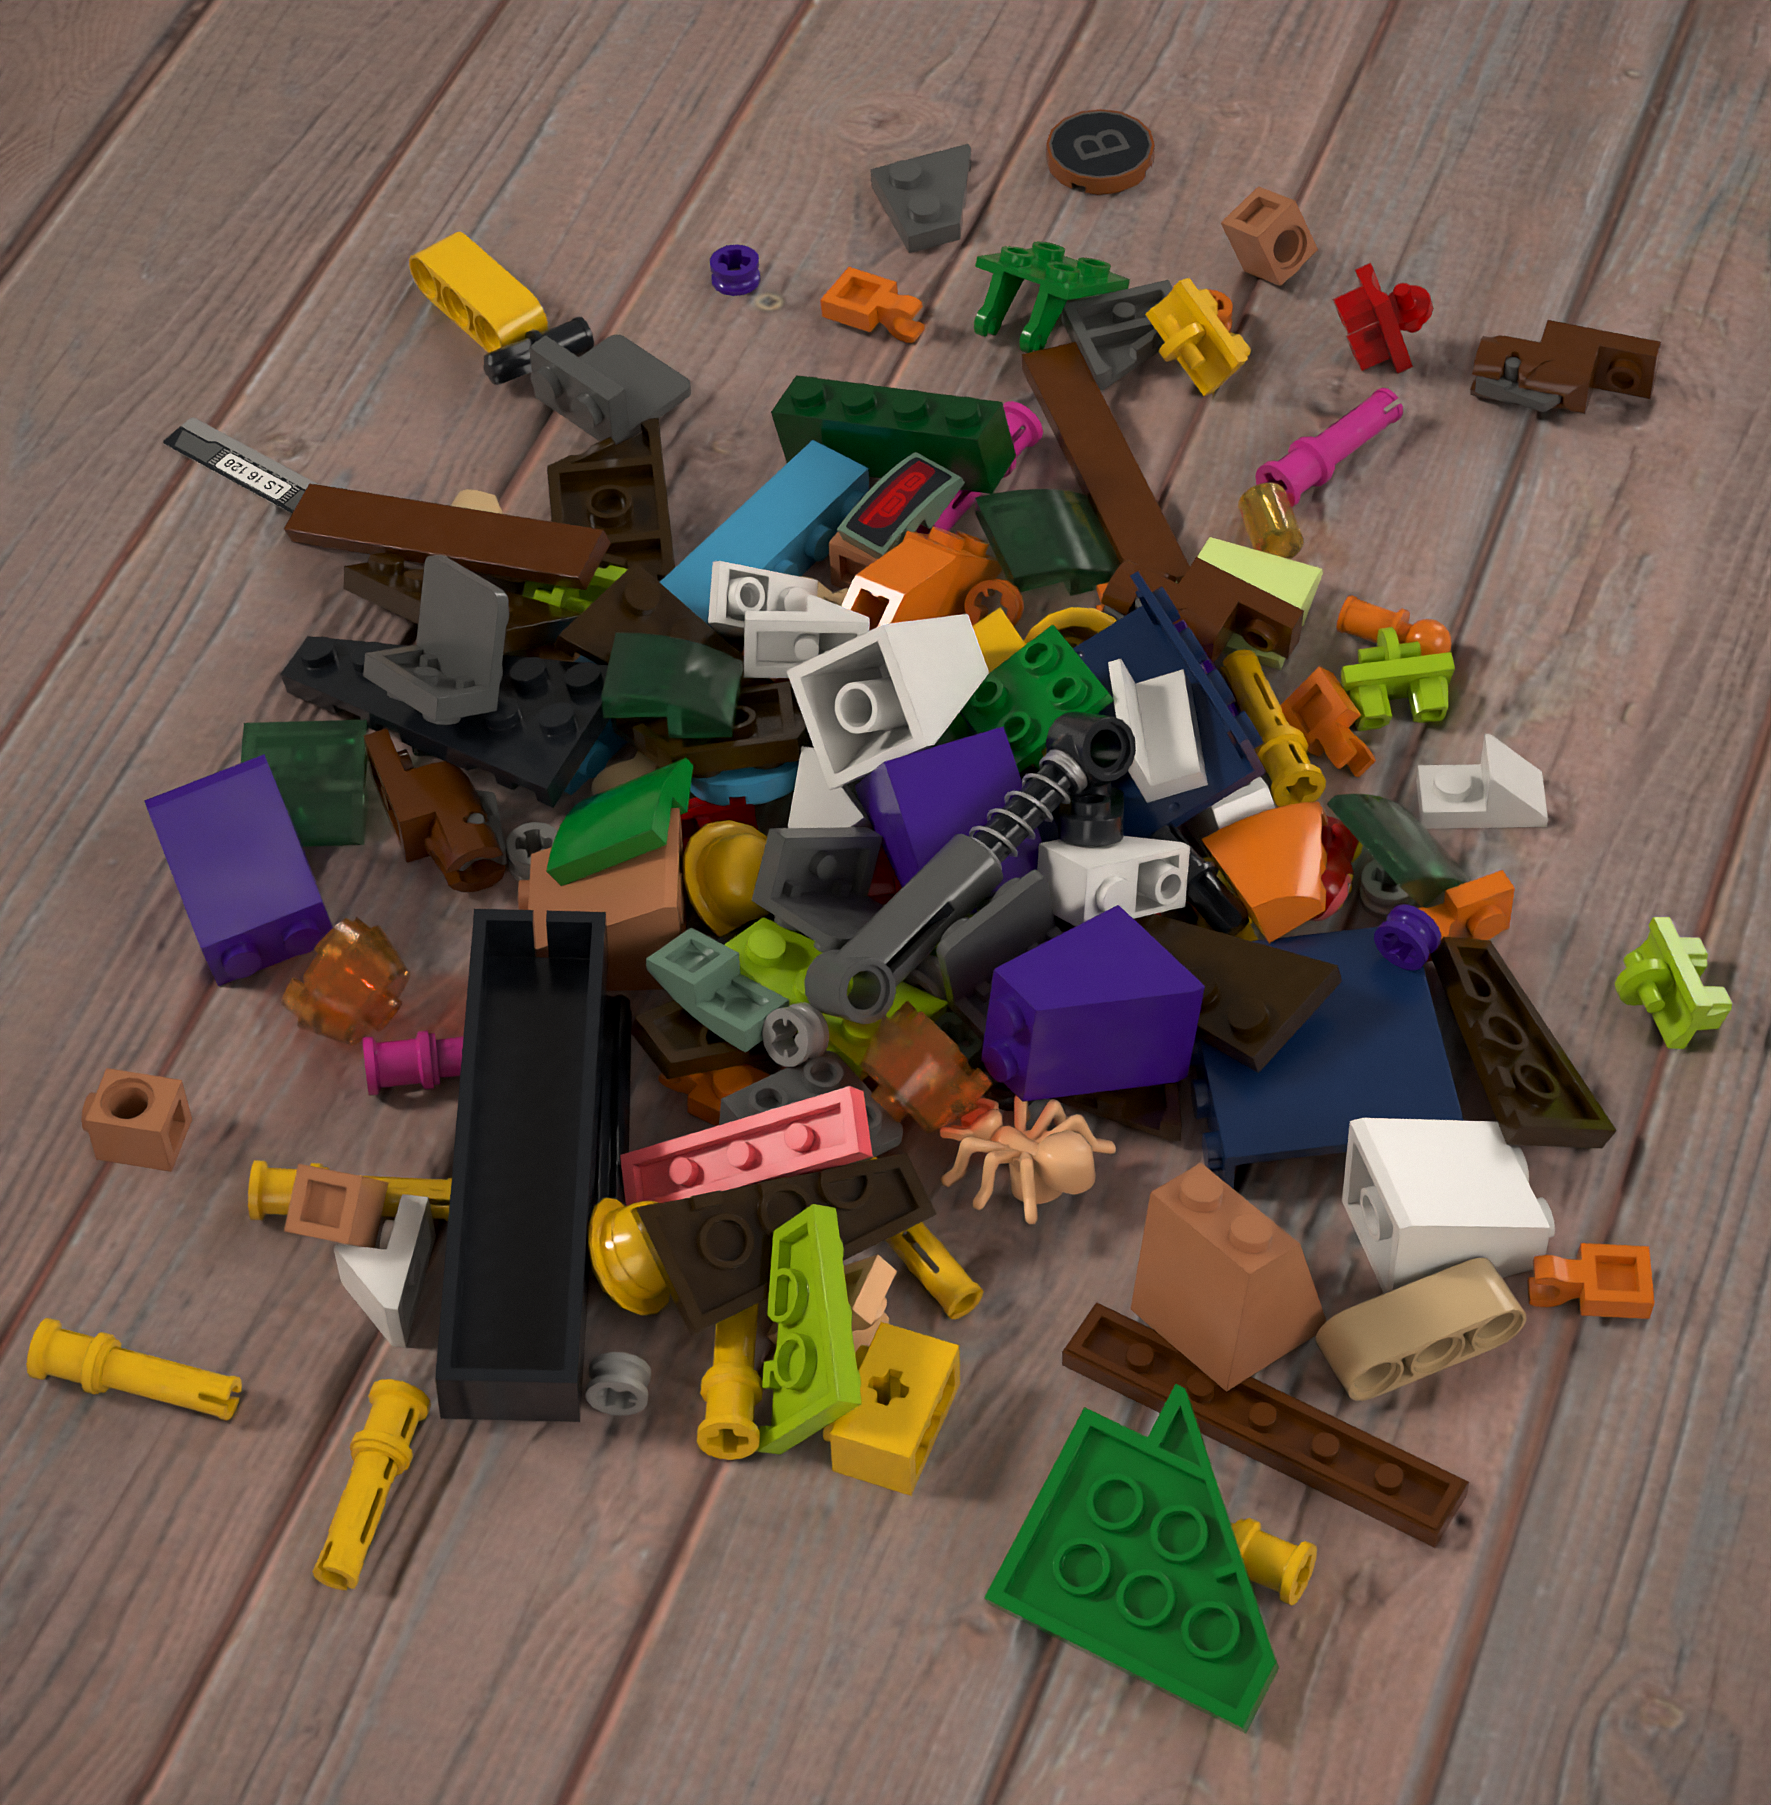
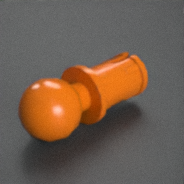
(1365, 620)

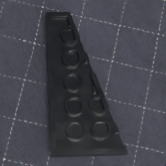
(535, 739)

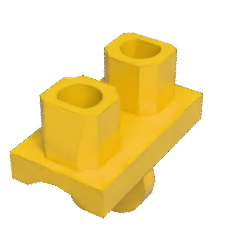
(1197, 336)

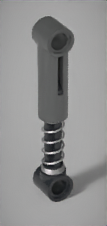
(964, 872)

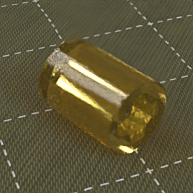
(1270, 520)

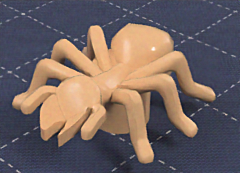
(1039, 1160)

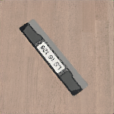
(239, 463)

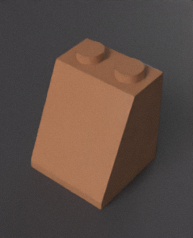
(641, 901)
(1222, 1279)

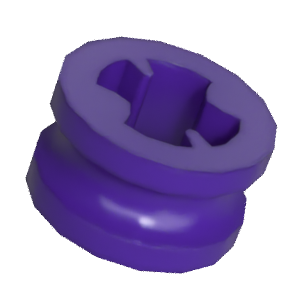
(736, 281)
(1407, 937)

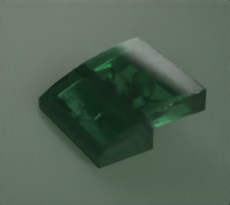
(1047, 539)
(673, 680)
(318, 774)
(1400, 845)

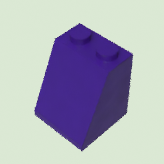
(940, 793)
(240, 869)
(1091, 1013)

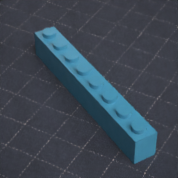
(775, 530)

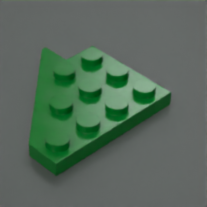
(1143, 1565)

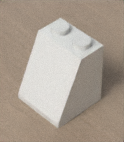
(887, 693)
(1439, 1197)

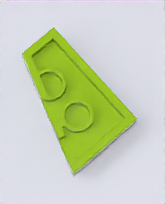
(780, 962)
(814, 1357)

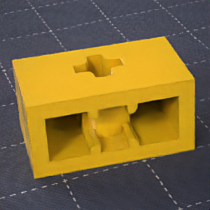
(904, 1401)

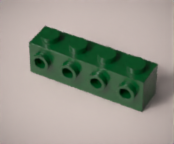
(889, 424)

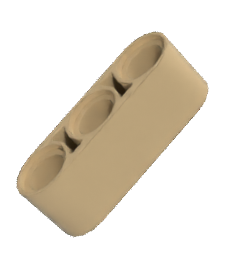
(1420, 1329)

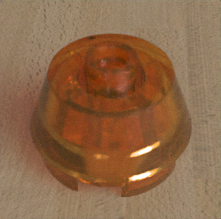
(349, 984)
(921, 1071)

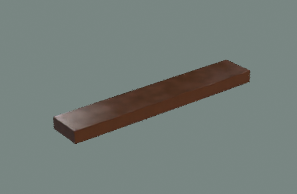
(1102, 459)
(471, 537)
(1271, 1427)

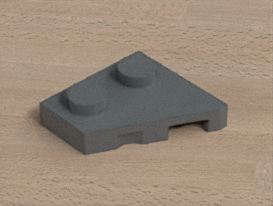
(925, 196)
(1115, 330)

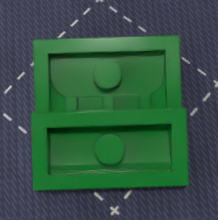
(619, 823)

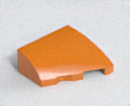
(1275, 865)

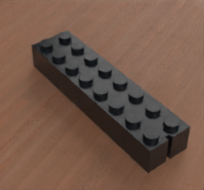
(523, 1170)

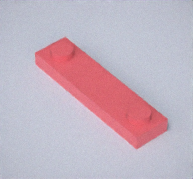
(754, 1149)

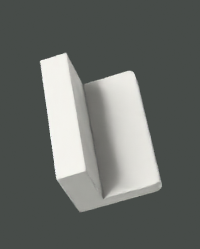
(1164, 731)

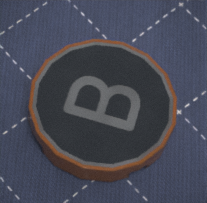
(1100, 151)

